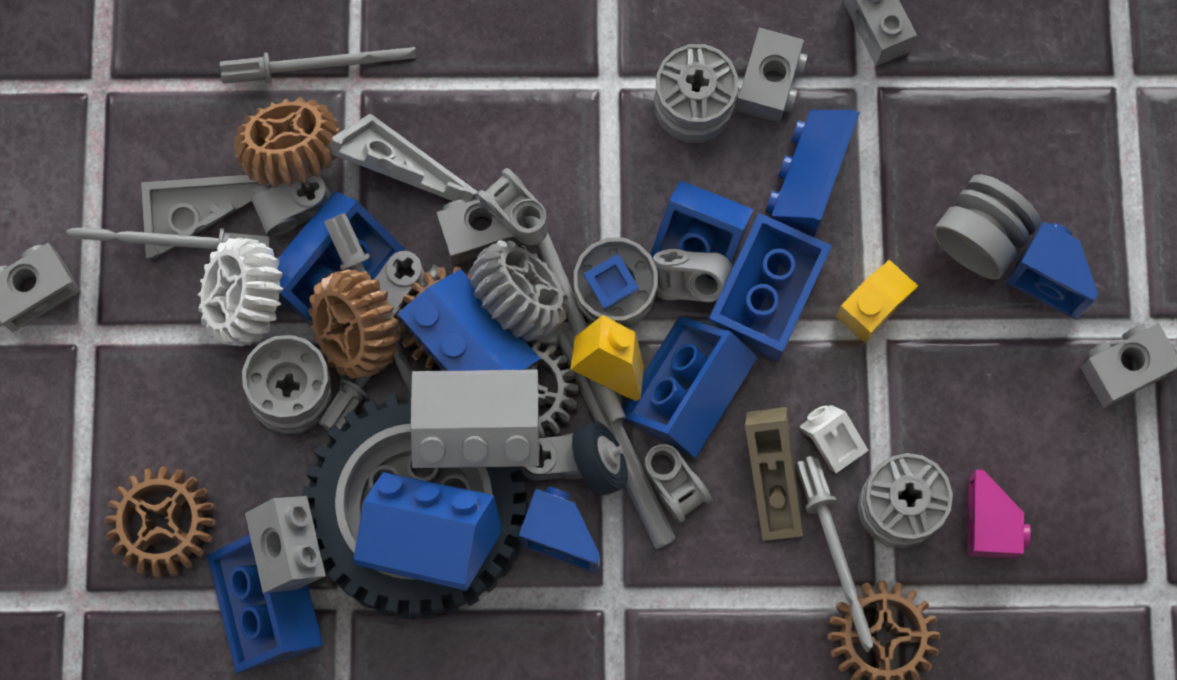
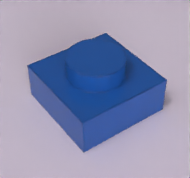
(611, 282)

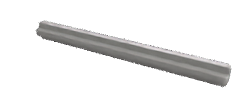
(638, 483)

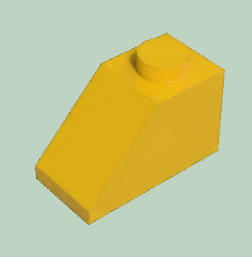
(876, 300)
(610, 357)

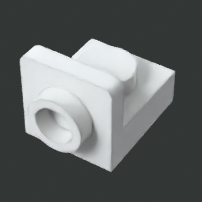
(834, 436)

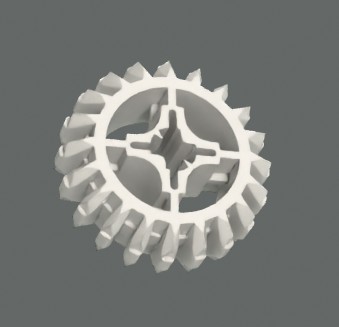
(240, 292)

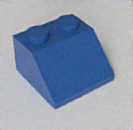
(702, 223)
(1055, 271)
(558, 530)

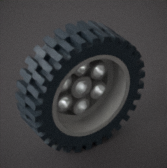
(346, 474)

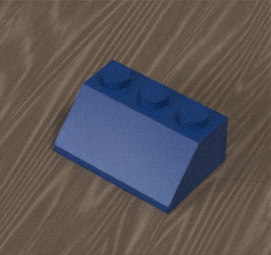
(812, 169)
(314, 255)
(769, 286)
(461, 333)
(689, 385)
(426, 530)
(260, 624)

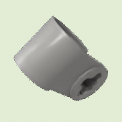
(510, 203)
(286, 207)
(684, 275)
(391, 282)
(559, 461)
(676, 484)

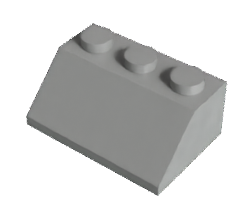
(474, 418)

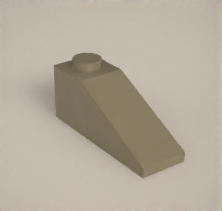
(774, 473)

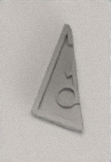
(387, 152)
(192, 205)

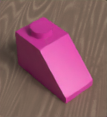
(994, 521)

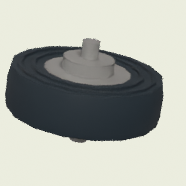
(599, 458)

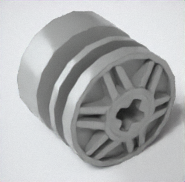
(691, 114)
(987, 226)
(640, 265)
(270, 371)
(888, 517)

